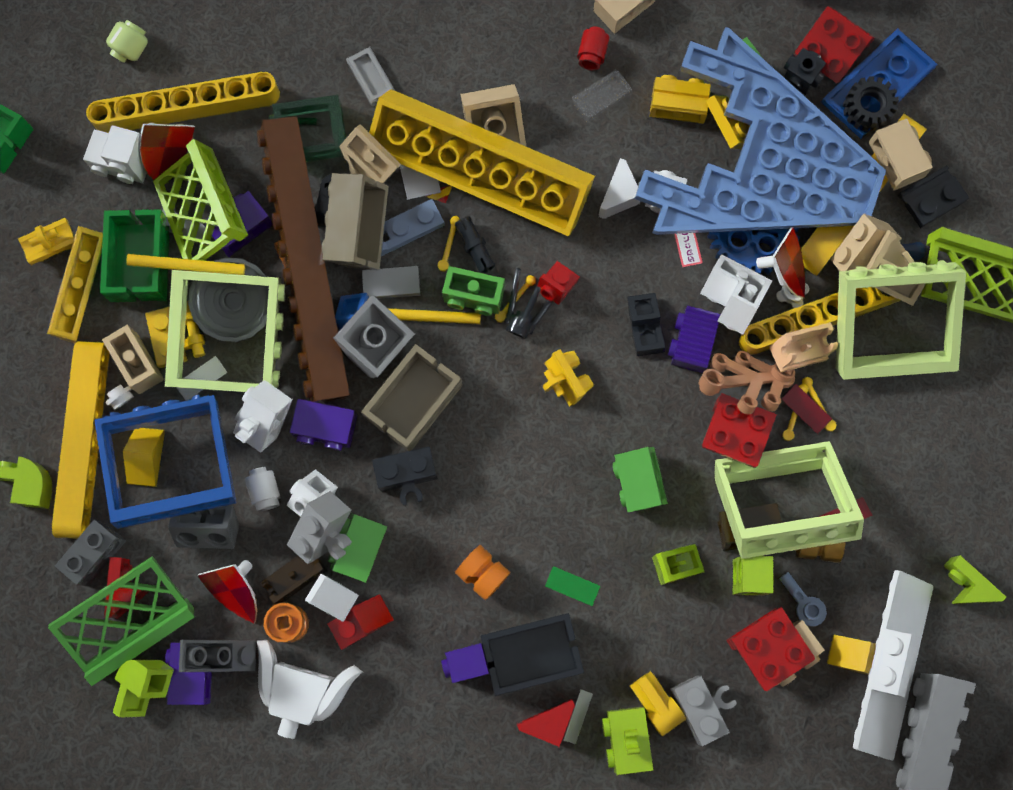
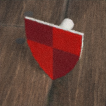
(163, 146)
(787, 264)
(232, 589)

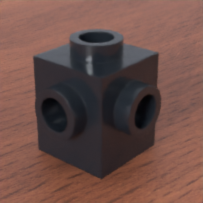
(804, 70)

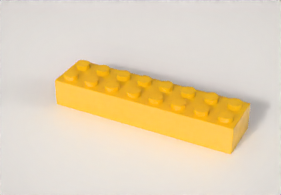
(481, 162)

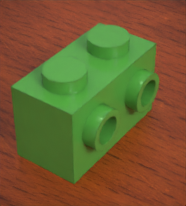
(473, 290)
(639, 479)
(360, 555)

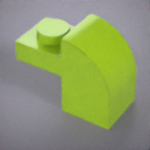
(31, 483)
(139, 683)

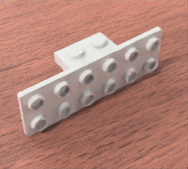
(893, 666)

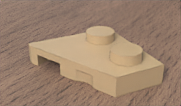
(368, 156)
(892, 252)

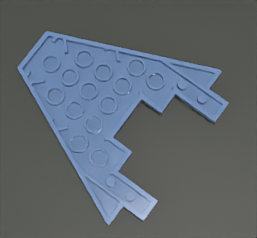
(792, 165)

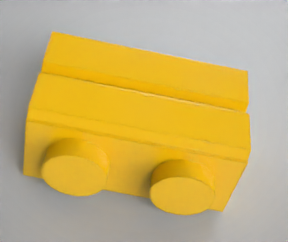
(680, 99)

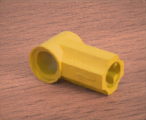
(661, 709)

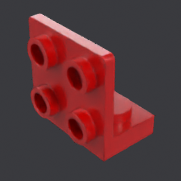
(837, 42)
(738, 434)
(772, 648)

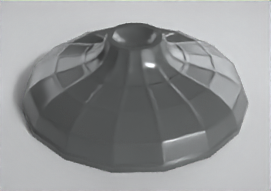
(230, 309)

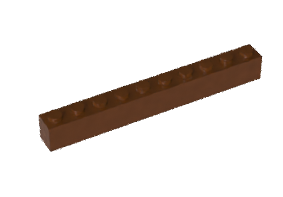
(303, 260)

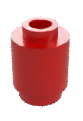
(593, 48)

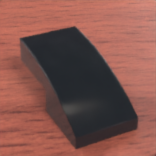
(646, 324)

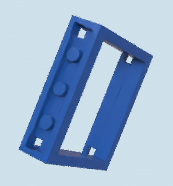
(143, 417)

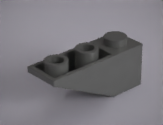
(217, 655)

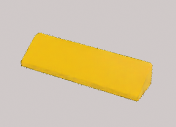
(76, 285)

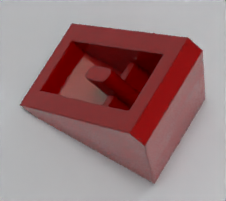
(549, 724)

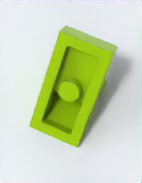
(977, 587)

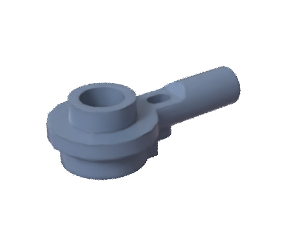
(808, 609)

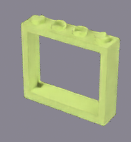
(177, 324)
(905, 363)
(793, 534)

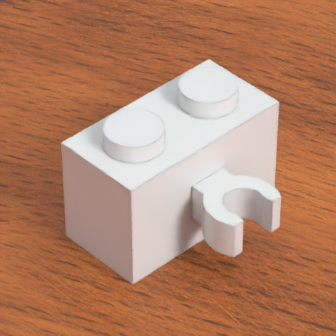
(261, 415)

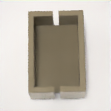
(355, 221)
(412, 398)

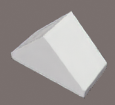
(620, 191)
(331, 597)

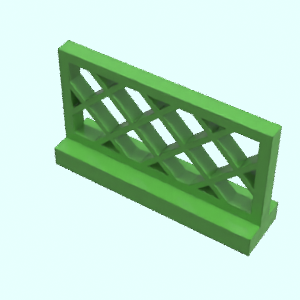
(135, 642)

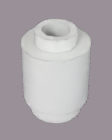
(262, 489)

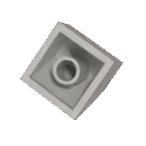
(373, 337)

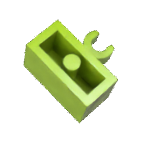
(629, 741)

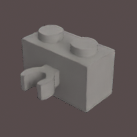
(320, 529)
(702, 709)

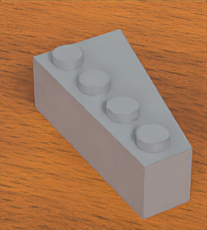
(933, 732)

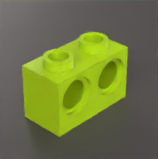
(753, 576)

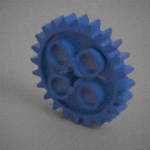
(748, 254)

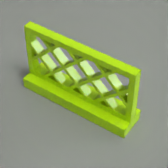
(214, 188)
(981, 253)

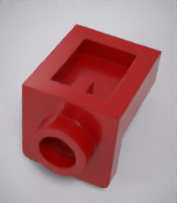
(557, 283)

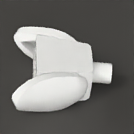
(299, 693)

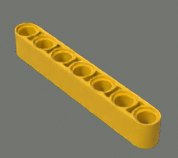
(171, 98)
(827, 239)
(818, 313)
(80, 440)

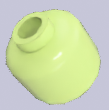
(126, 41)

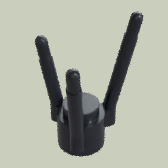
(520, 323)

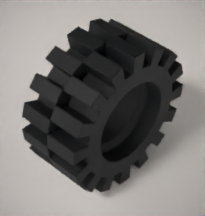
(878, 91)

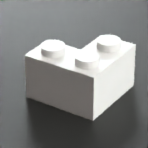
(116, 155)
(737, 290)

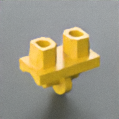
(47, 241)
(563, 379)

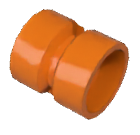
(482, 572)
(286, 622)

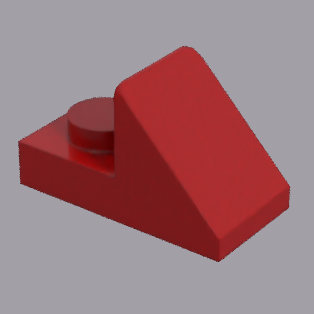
(118, 568)
(361, 621)

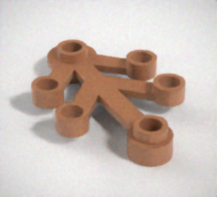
(713, 381)

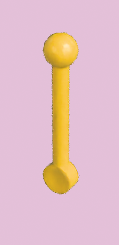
(443, 264)
(529, 281)
(809, 382)
(788, 434)

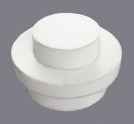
(119, 396)

